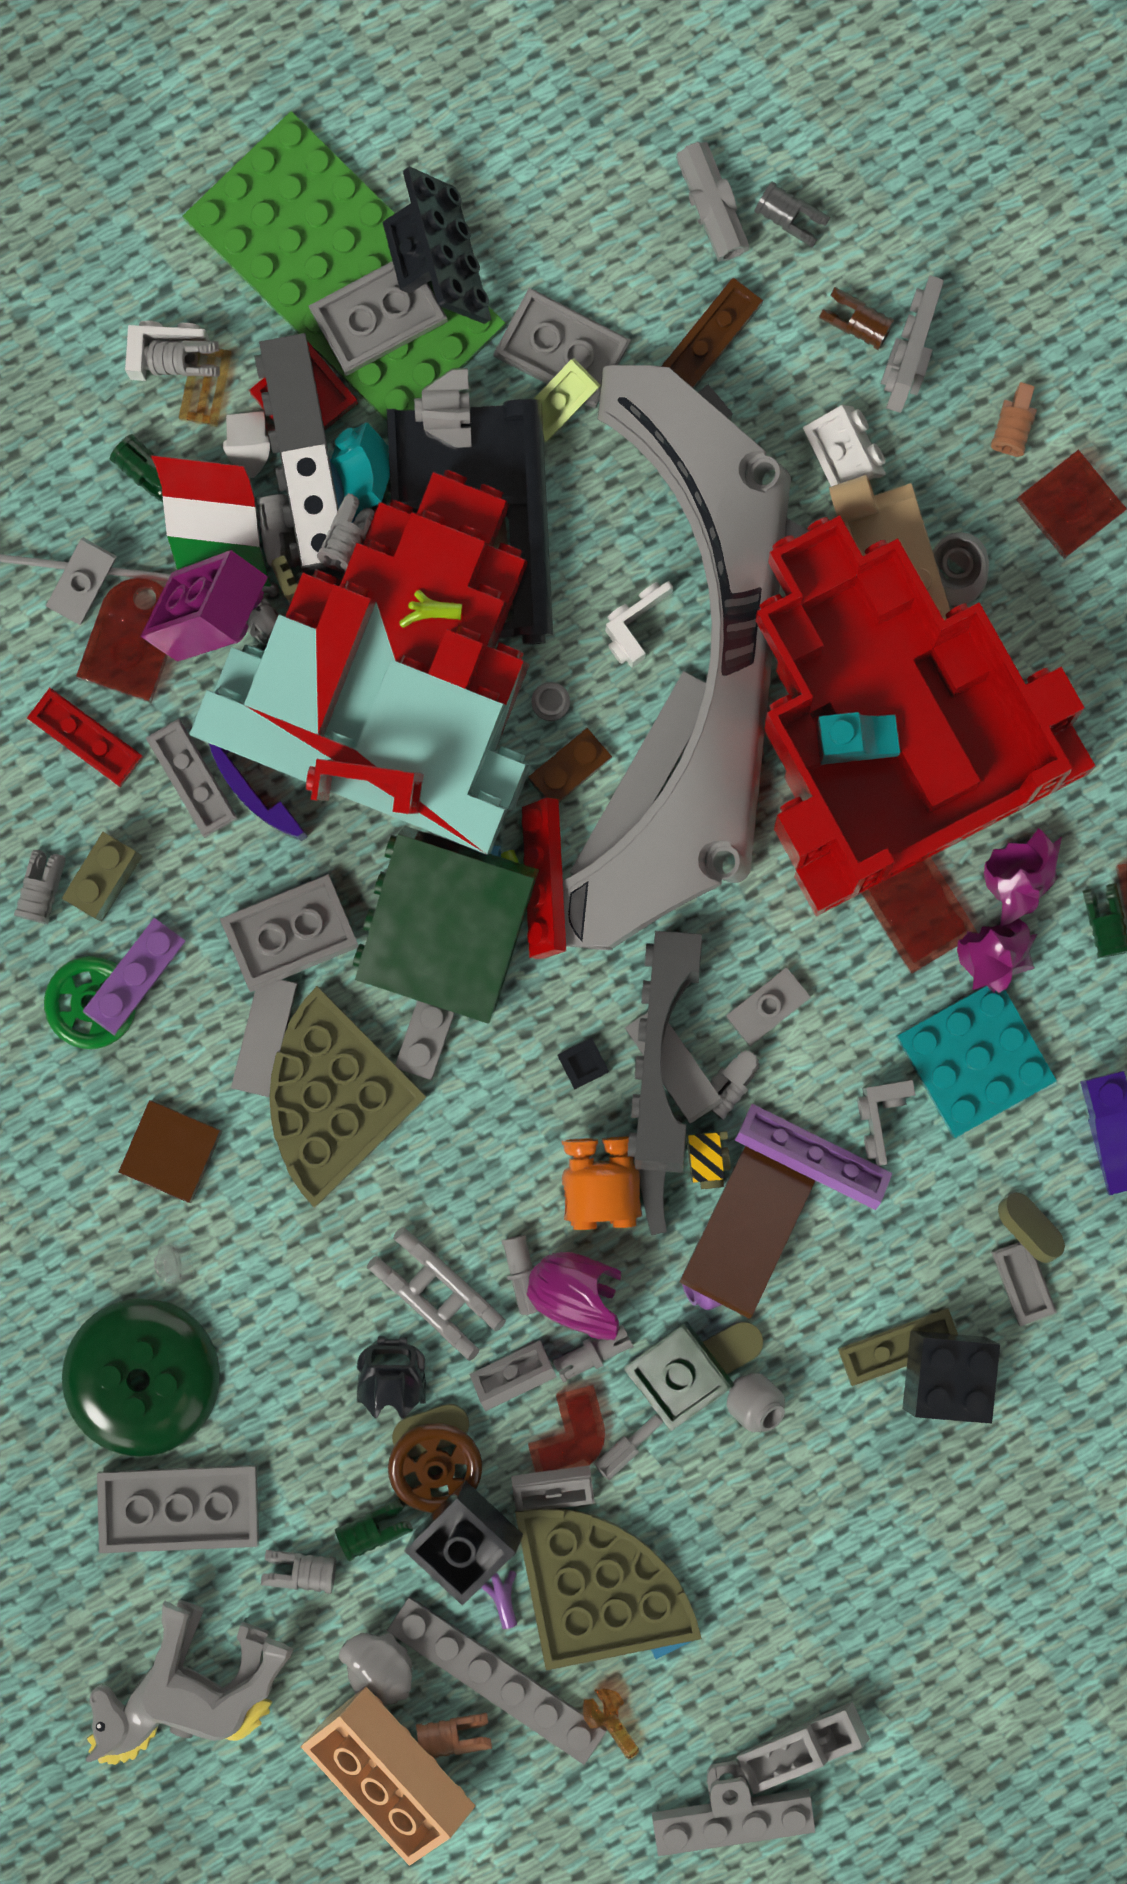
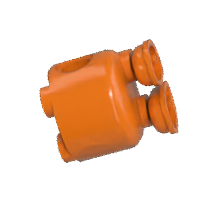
(600, 1188)

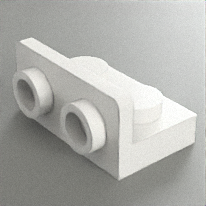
(844, 446)

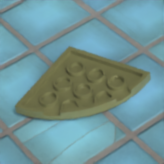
(332, 1097)
(599, 1589)

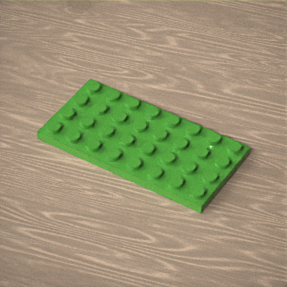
(309, 226)

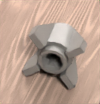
(445, 408)

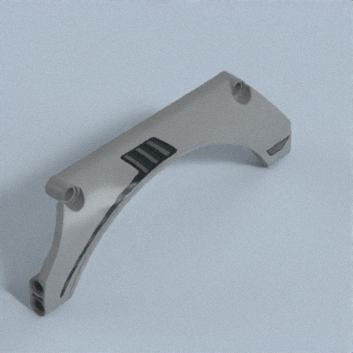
(715, 787)

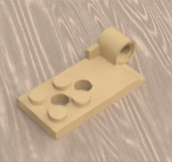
(890, 517)

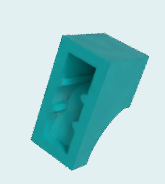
(362, 464)
(856, 737)

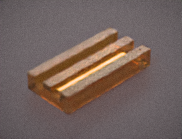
(199, 416)

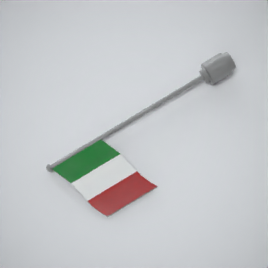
(206, 514)

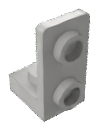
(891, 1096)

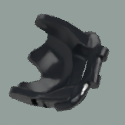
(391, 1384)

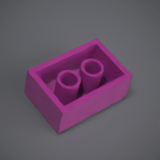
(205, 606)

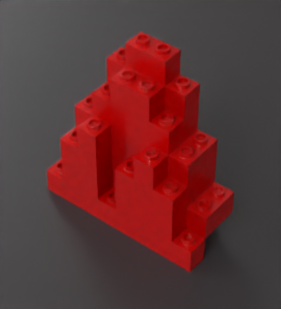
(968, 726)

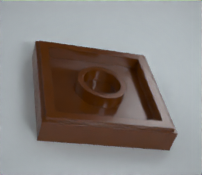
(170, 1151)

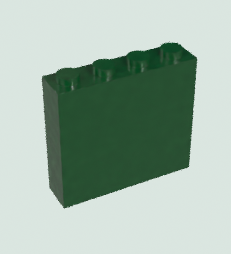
(444, 923)

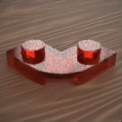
(582, 1436)

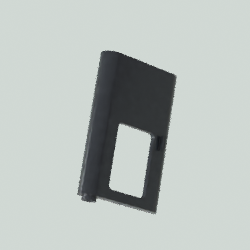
(507, 457)

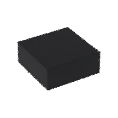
(583, 1063)

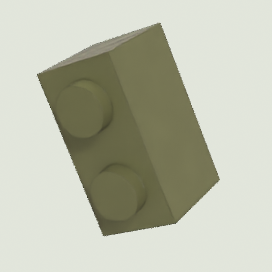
(102, 876)

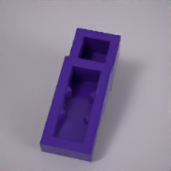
(1107, 1111)

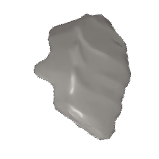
(378, 1665)

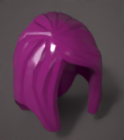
(567, 1293)

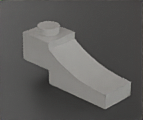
(804, 1748)

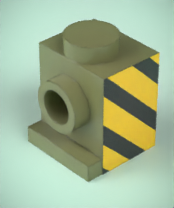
(708, 1159)

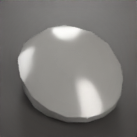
(972, 557)

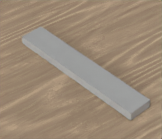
(648, 769)

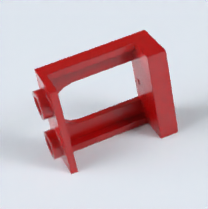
(407, 783)

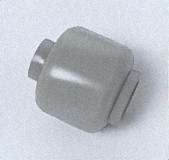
(756, 1403)

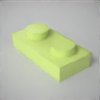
(565, 396)

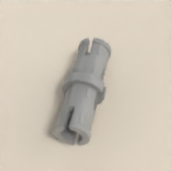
(591, 1354)

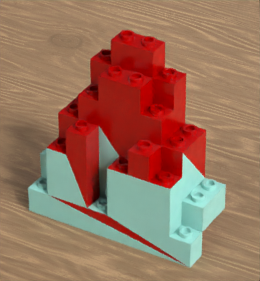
(411, 699)

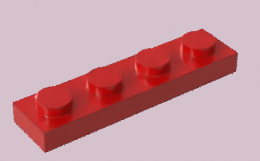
(543, 851)

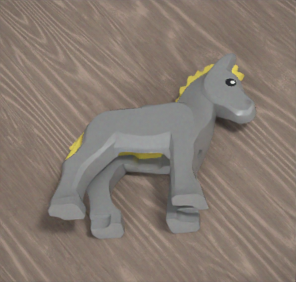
(183, 1696)

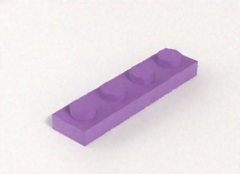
(813, 1156)

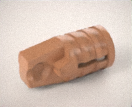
(1015, 422)

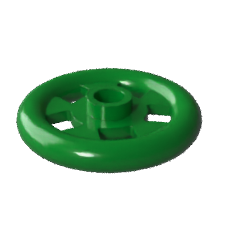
(63, 1021)

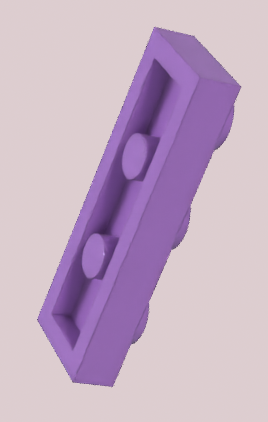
(134, 976)

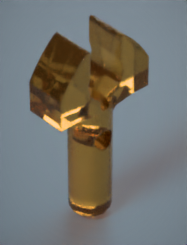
(609, 1718)

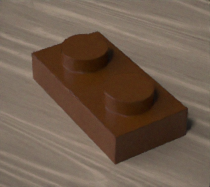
(570, 766)

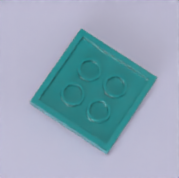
(976, 1059)

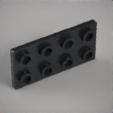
(434, 245)

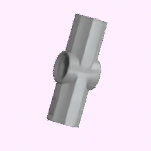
(713, 201)

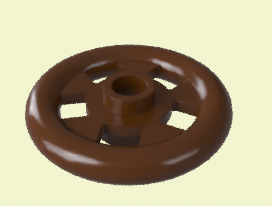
(429, 1436)

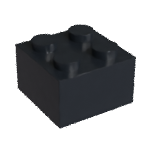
(951, 1377)
(464, 1543)

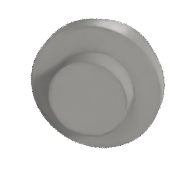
(550, 701)

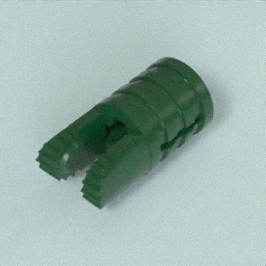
(135, 460)
(1107, 930)
(365, 1533)

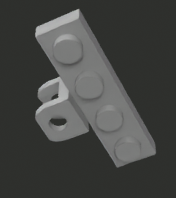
(910, 358)
(732, 1816)

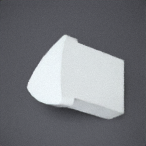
(247, 441)

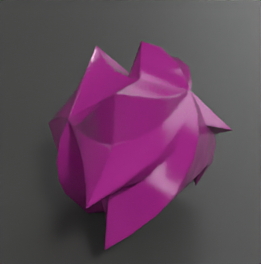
(1022, 874)
(996, 954)

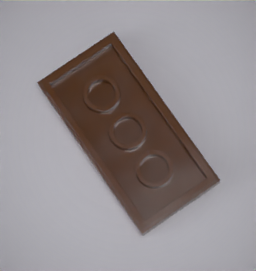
(747, 1232)

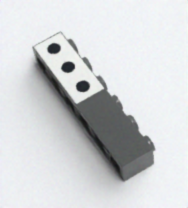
(301, 444)

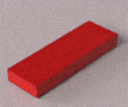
(85, 737)

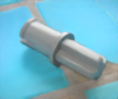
(520, 1268)

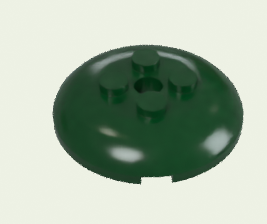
(150, 1338)

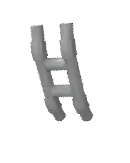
(461, 1294)

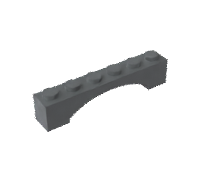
(659, 1138)

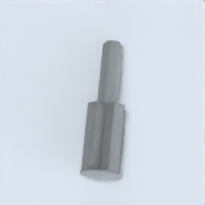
(626, 1449)

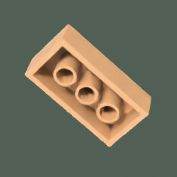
(388, 1776)

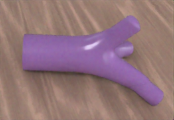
(502, 1597)

